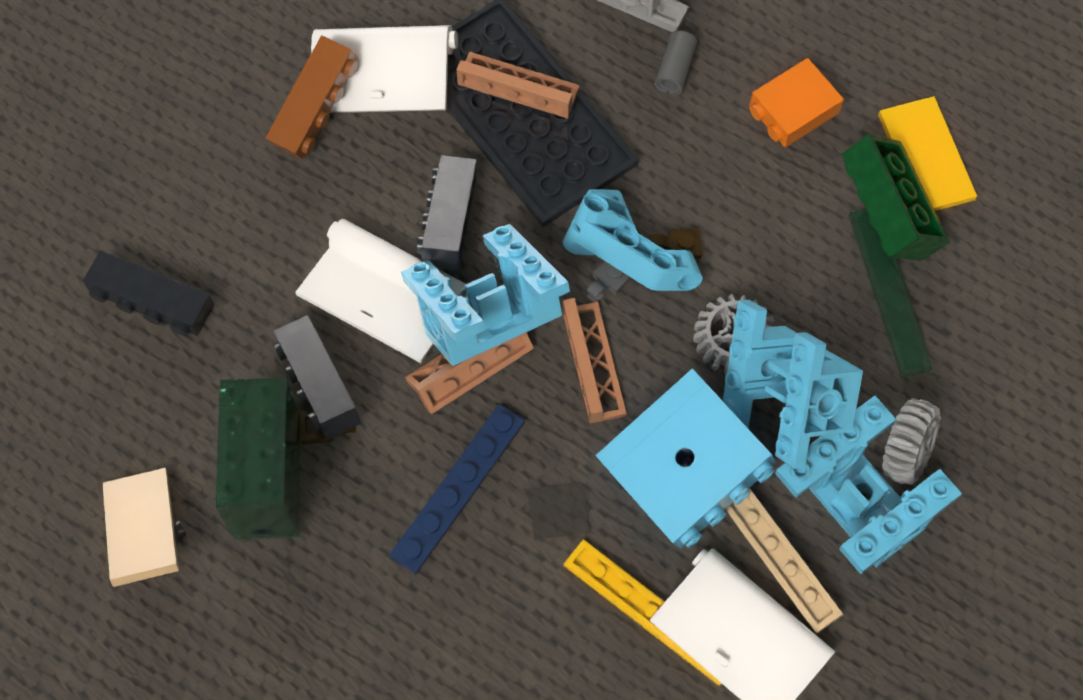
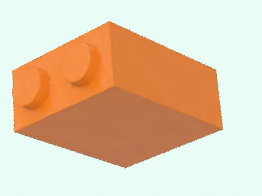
(795, 103)

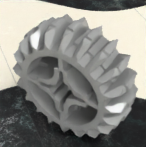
(714, 345)
(911, 441)

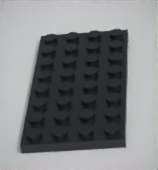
(537, 153)

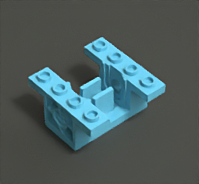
(489, 312)
(798, 371)
(839, 471)

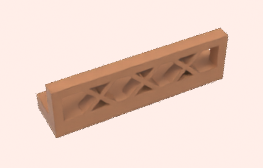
(515, 88)
(583, 361)
(450, 382)

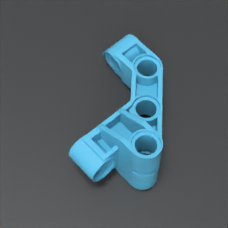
(607, 230)

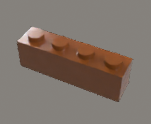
(313, 98)

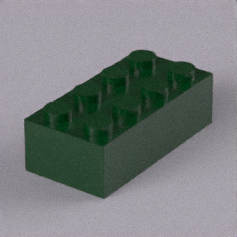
(894, 198)

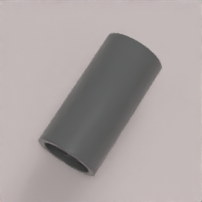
(676, 62)

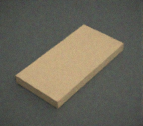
(139, 527)

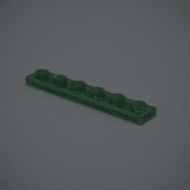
(891, 299)

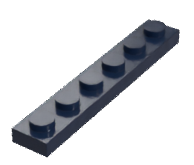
(456, 489)

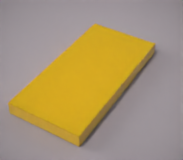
(930, 150)

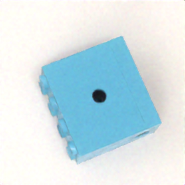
(680, 426)

